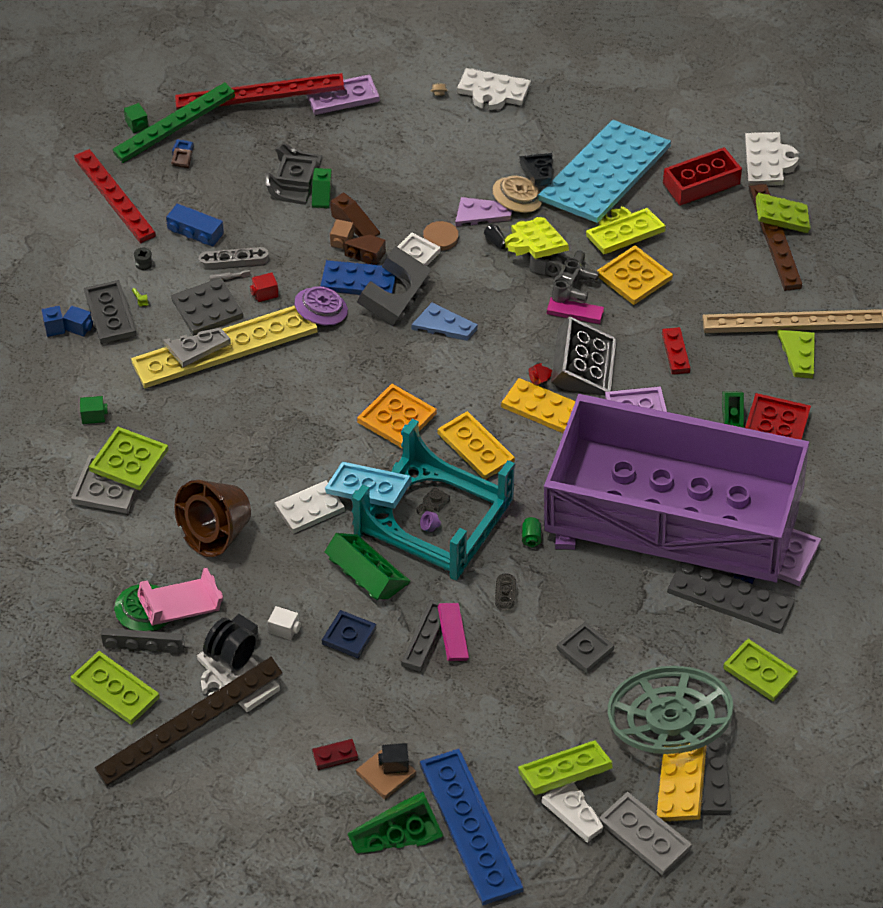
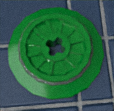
(131, 612)

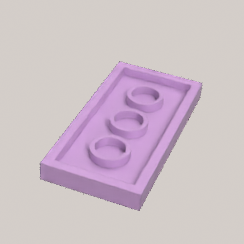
(356, 93)

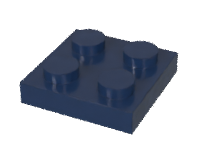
(349, 634)

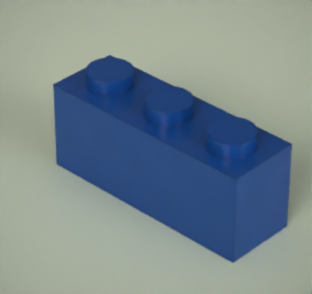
(195, 225)

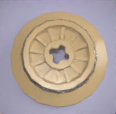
(517, 194)

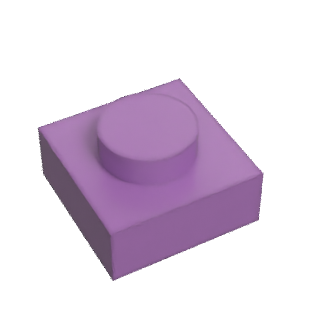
(564, 542)

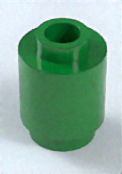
(531, 532)

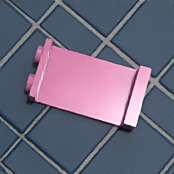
(180, 599)

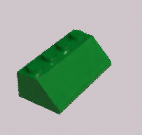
(365, 566)

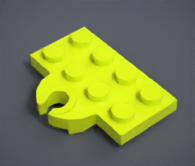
(624, 229)
(535, 237)

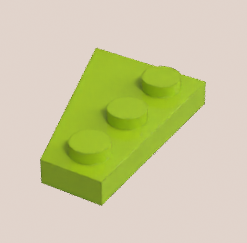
(799, 350)

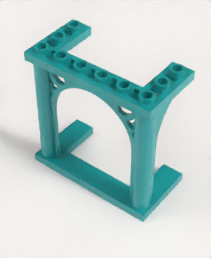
(421, 458)

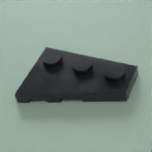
(538, 168)

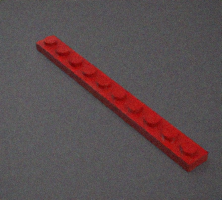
(274, 90)

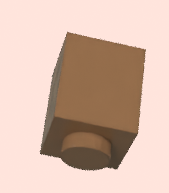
(340, 233)

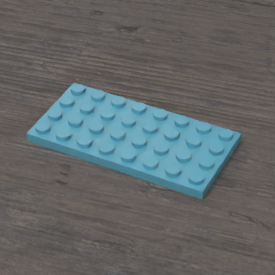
(604, 171)

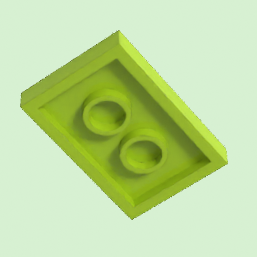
(782, 212)
(760, 669)

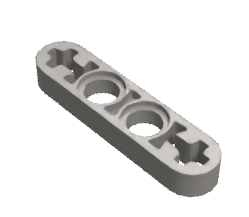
(233, 256)

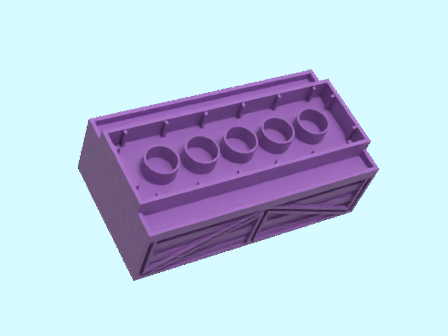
(676, 487)

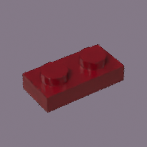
(334, 754)

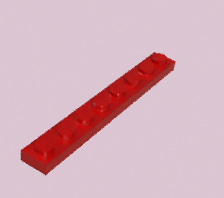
(115, 196)

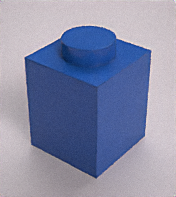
(53, 321)
(77, 321)

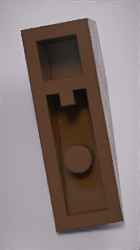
(348, 210)

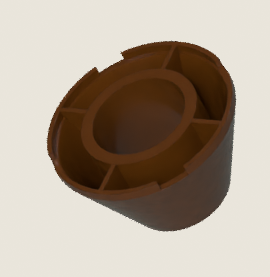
(211, 515)

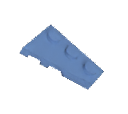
(444, 321)

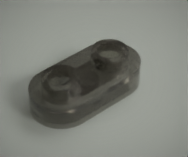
(505, 593)

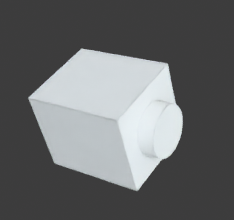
(283, 623)

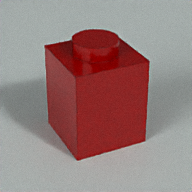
(264, 287)

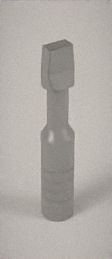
(227, 276)

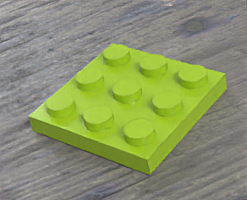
(128, 458)

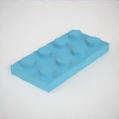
(384, 486)

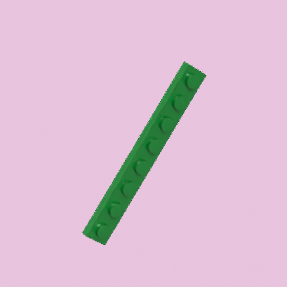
(173, 122)

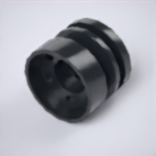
(229, 644)

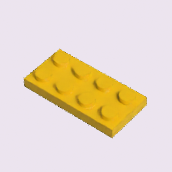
(539, 405)
(475, 445)
(681, 785)

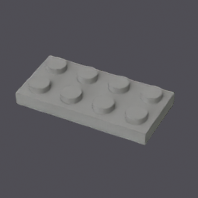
(645, 833)

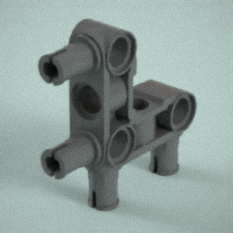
(566, 273)

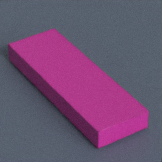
(577, 310)
(453, 632)

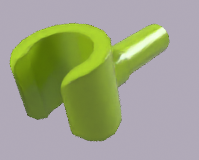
(142, 299)

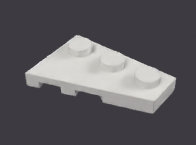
(572, 809)

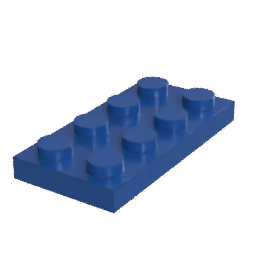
(354, 277)

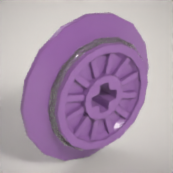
(321, 306)

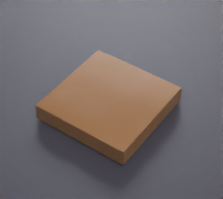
(383, 783)

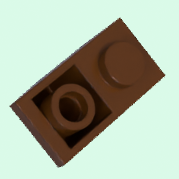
(366, 249)

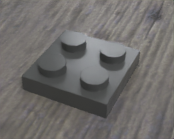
(585, 647)

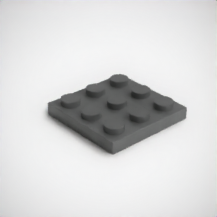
(207, 306)

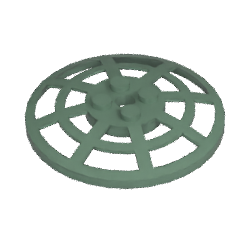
(680, 709)

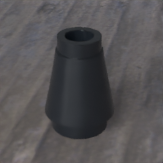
(495, 236)

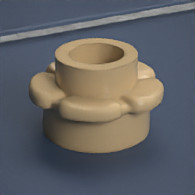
(439, 89)

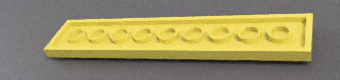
(245, 339)

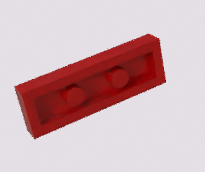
(676, 350)

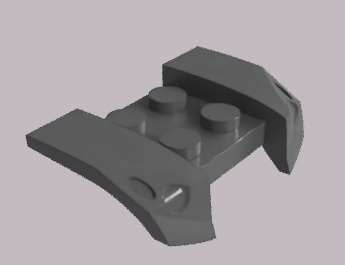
(293, 175)

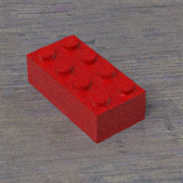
(702, 176)

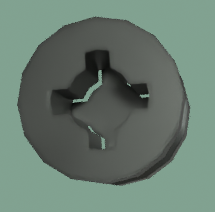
(143, 258)

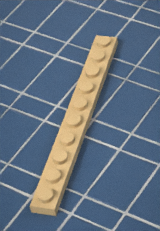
(792, 321)

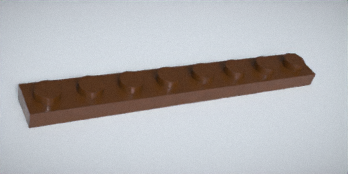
(778, 247)

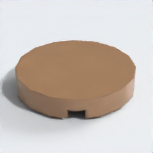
(441, 234)

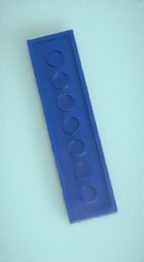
(471, 827)

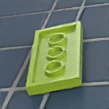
(115, 687)
(565, 767)

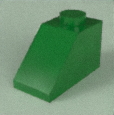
(321, 188)
(733, 408)

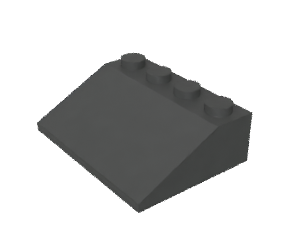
(583, 358)

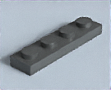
(423, 638)
(142, 640)

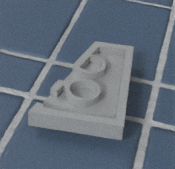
(195, 347)

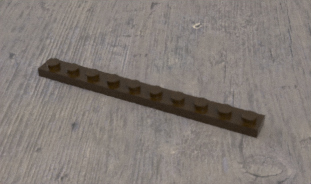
(188, 721)

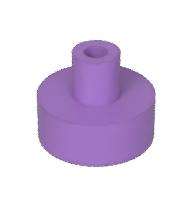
(429, 521)

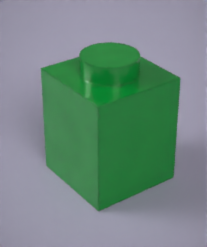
(136, 117)
(93, 409)

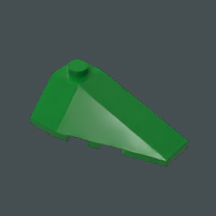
(400, 826)

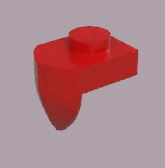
(539, 374)

